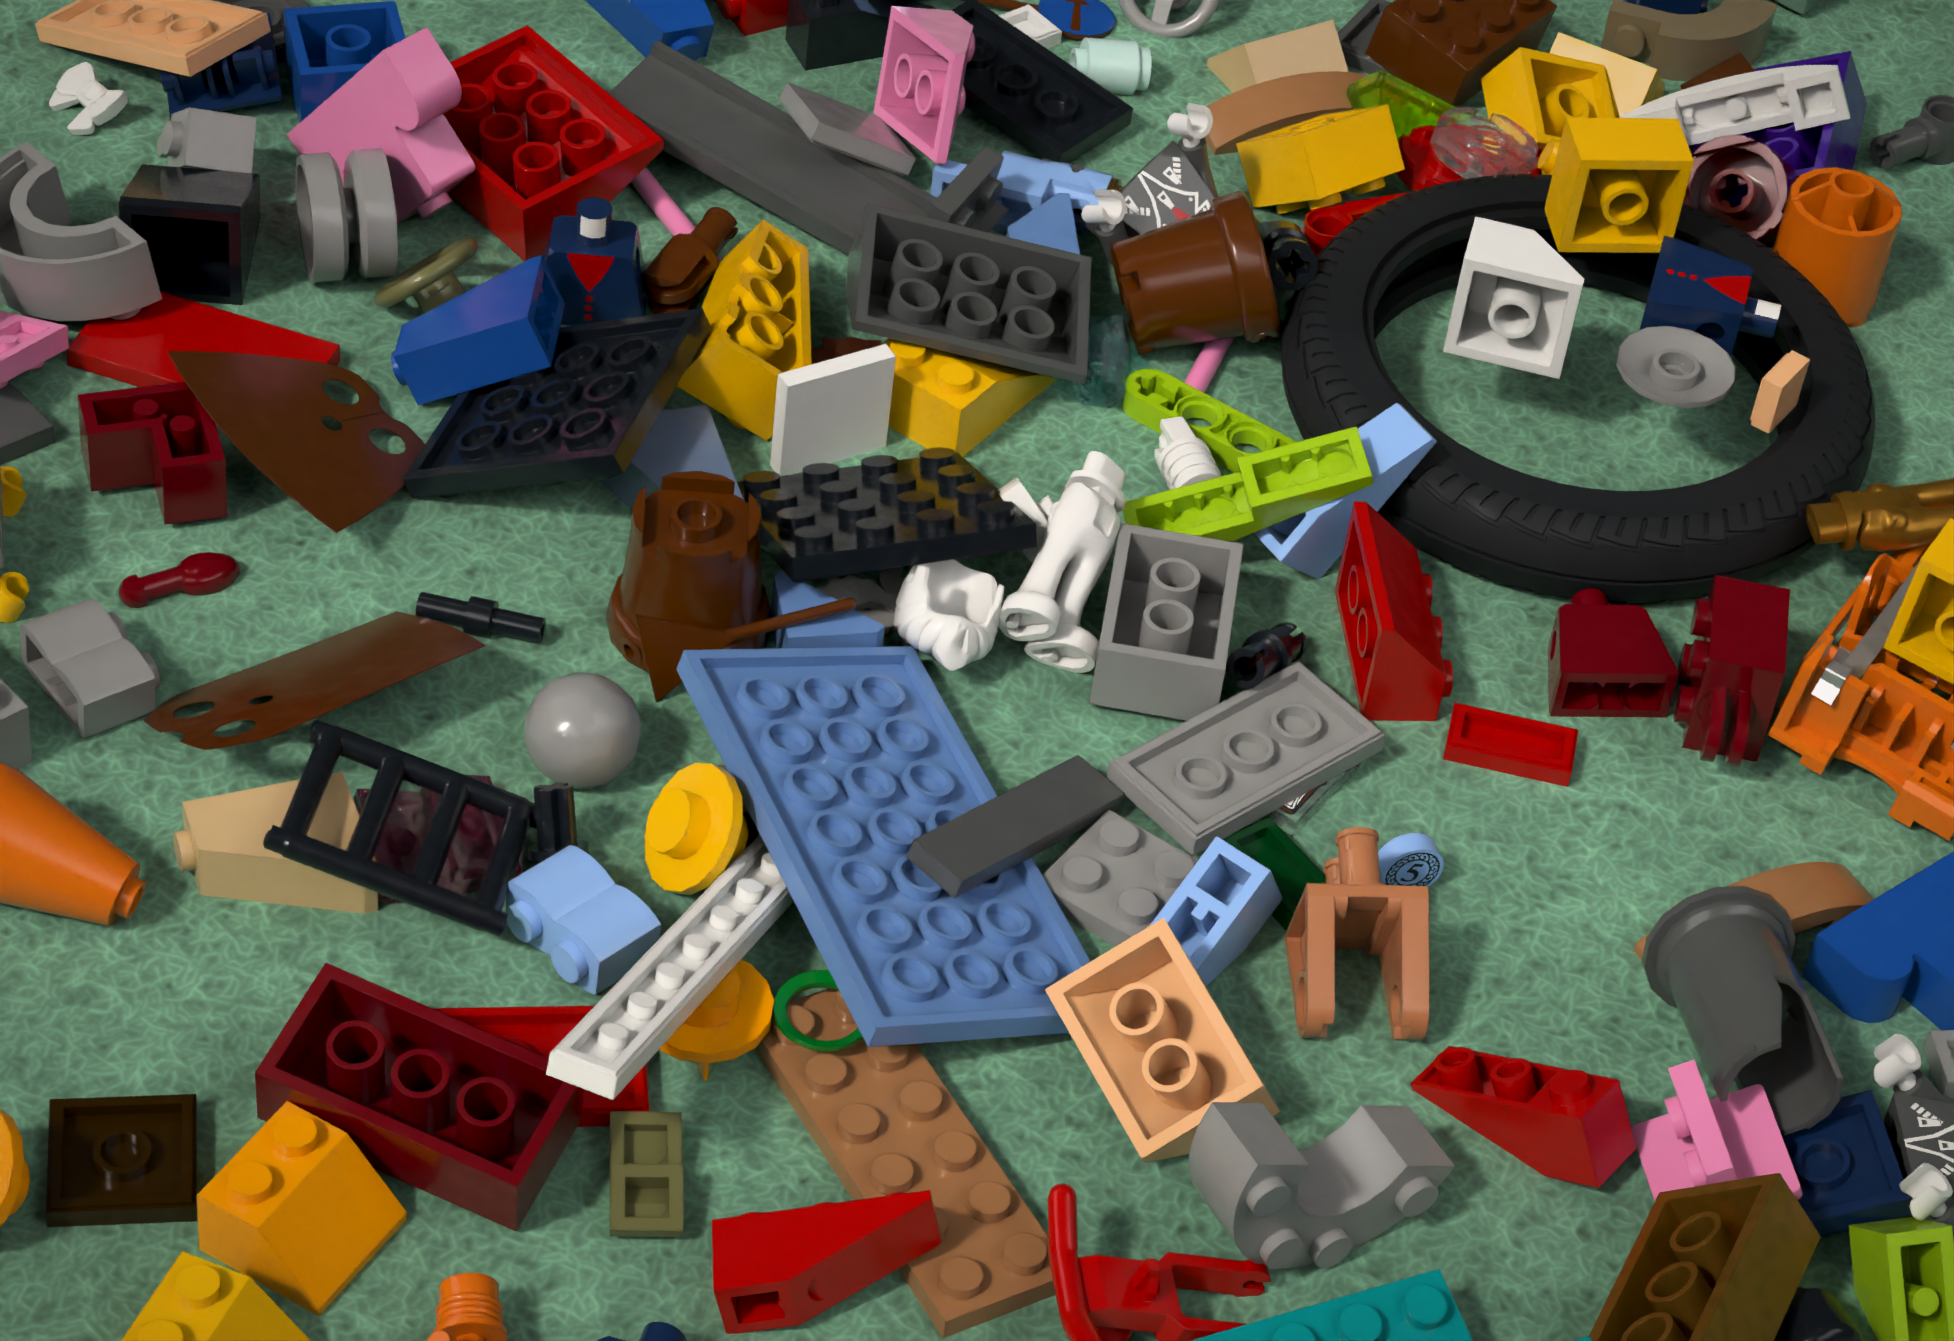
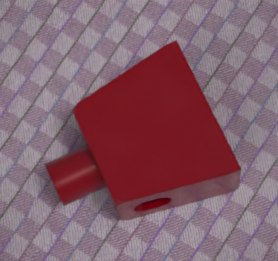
(1607, 661)

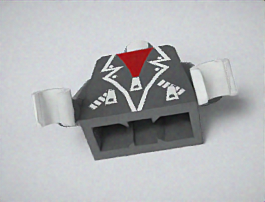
(1164, 191)
(1919, 1130)

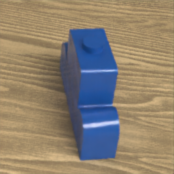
(1892, 952)

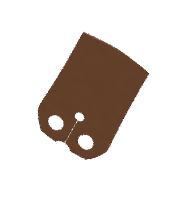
(314, 679)

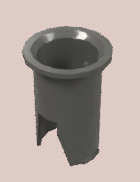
(1750, 1019)

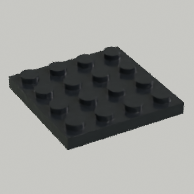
(566, 419)
(883, 515)

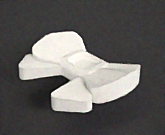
(81, 86)

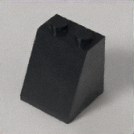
(196, 228)

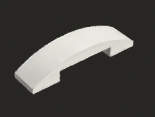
(1753, 102)

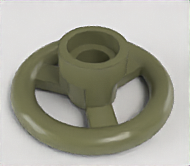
(429, 280)

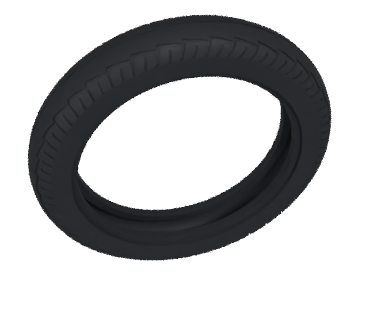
(1550, 532)

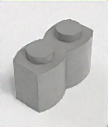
(89, 667)

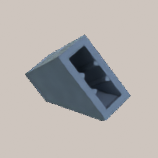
(676, 443)

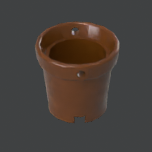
(1198, 279)
(690, 562)

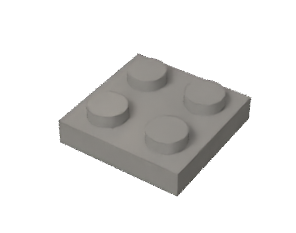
(1117, 878)

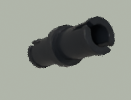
(1265, 654)

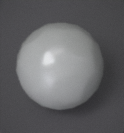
(582, 730)

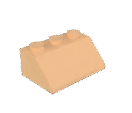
(1155, 1041)

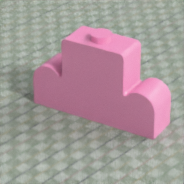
(399, 108)

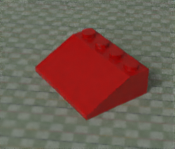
(539, 139)

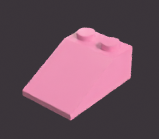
(924, 77)

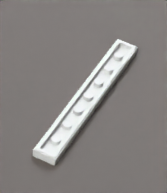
(673, 976)

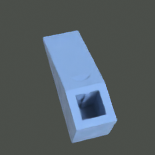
(1317, 537)

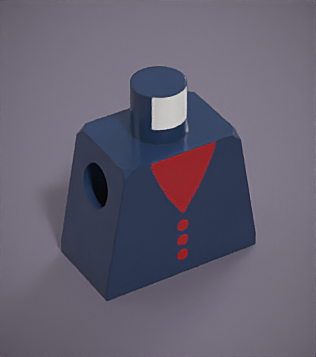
(596, 265)
(1706, 295)

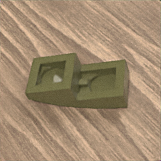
(646, 1174)

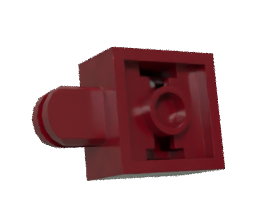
(1733, 669)

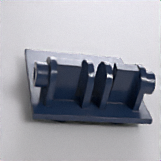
(233, 82)

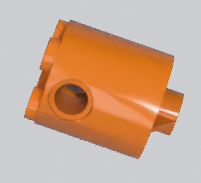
(1840, 236)

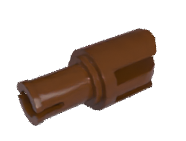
(688, 263)

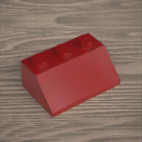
(1390, 623)

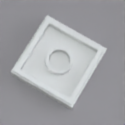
(832, 409)

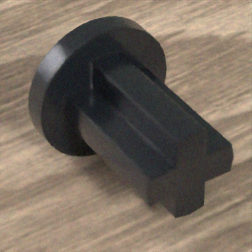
(554, 821)

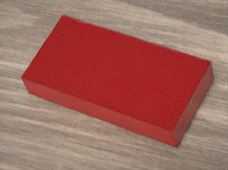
(1511, 744)

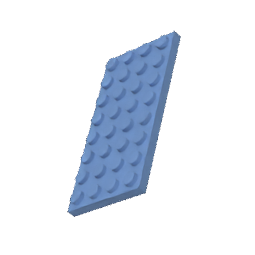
(841, 772)

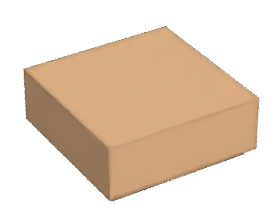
(1779, 391)

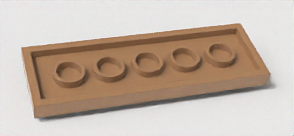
(898, 1129)

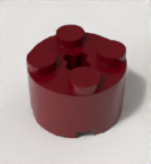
(1744, 161)

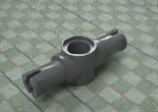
(1923, 137)

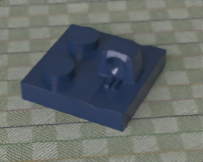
(1848, 1167)

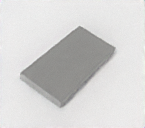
(1245, 757)

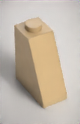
(228, 858)

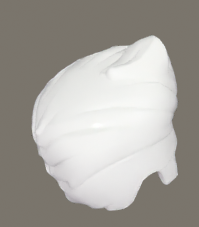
(949, 612)

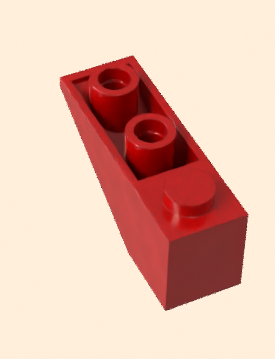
(1544, 1115)
(804, 1260)

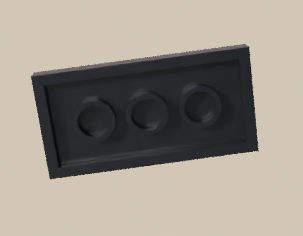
(1034, 92)

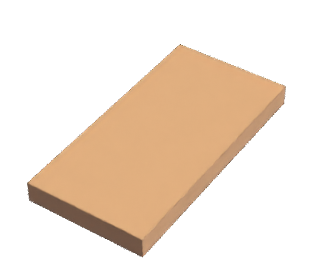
(155, 33)

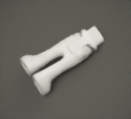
(1079, 546)

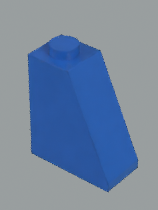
(676, 23)
(482, 335)

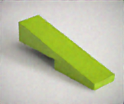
(1263, 492)

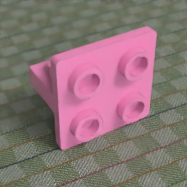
(1711, 1139)

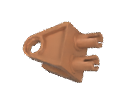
(1360, 915)

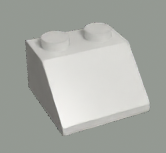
(1513, 300)

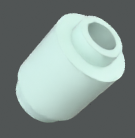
(1114, 64)

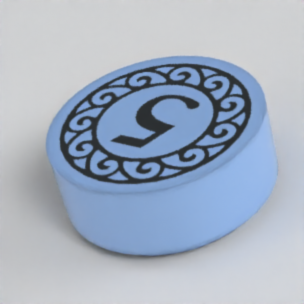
(1410, 861)

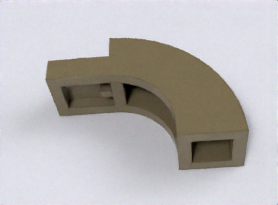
(1688, 43)

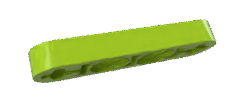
(1158, 396)

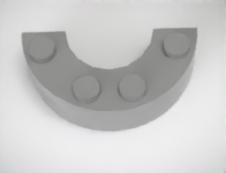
(60, 268)
(1316, 1201)

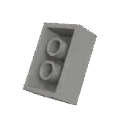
(1166, 623)

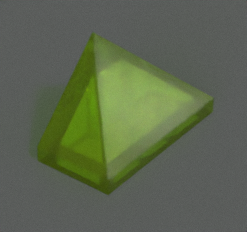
(1407, 104)

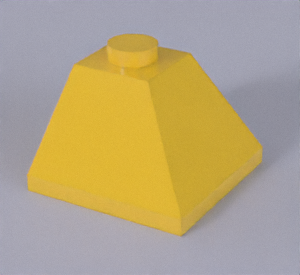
(1545, 89)

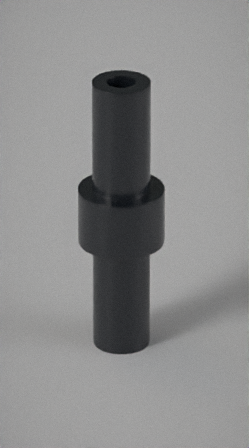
(480, 617)

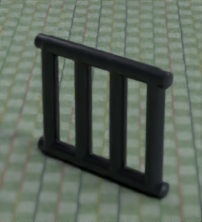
(356, 861)

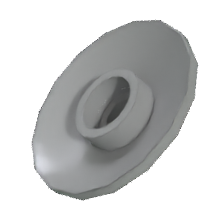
(1675, 367)

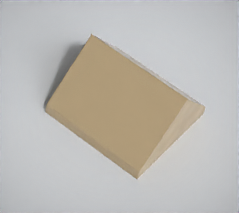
(1282, 55)

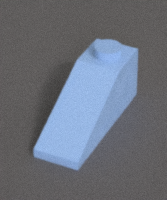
(1220, 907)

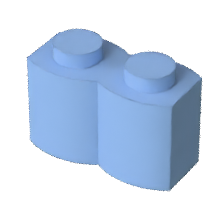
(580, 919)

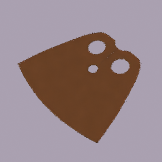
(275, 416)

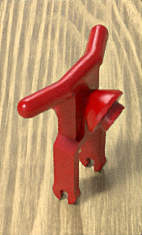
(1115, 1295)

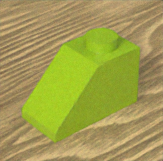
(1905, 1278)

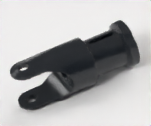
(1288, 254)

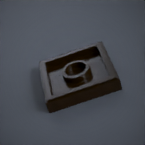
(122, 1160)

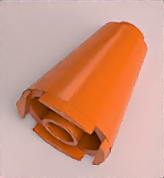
(59, 860)

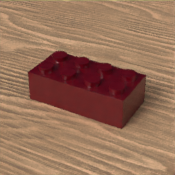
(422, 1094)

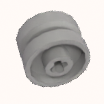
(355, 215)

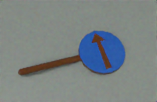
(1073, 17)

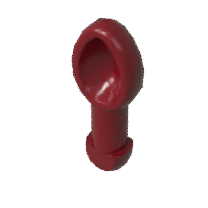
(195, 576)

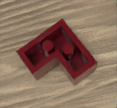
(155, 439)

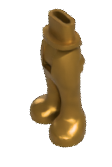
(1883, 516)

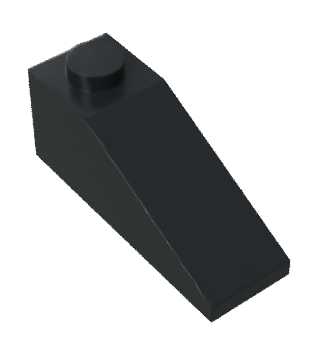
(839, 30)

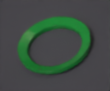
(791, 988)

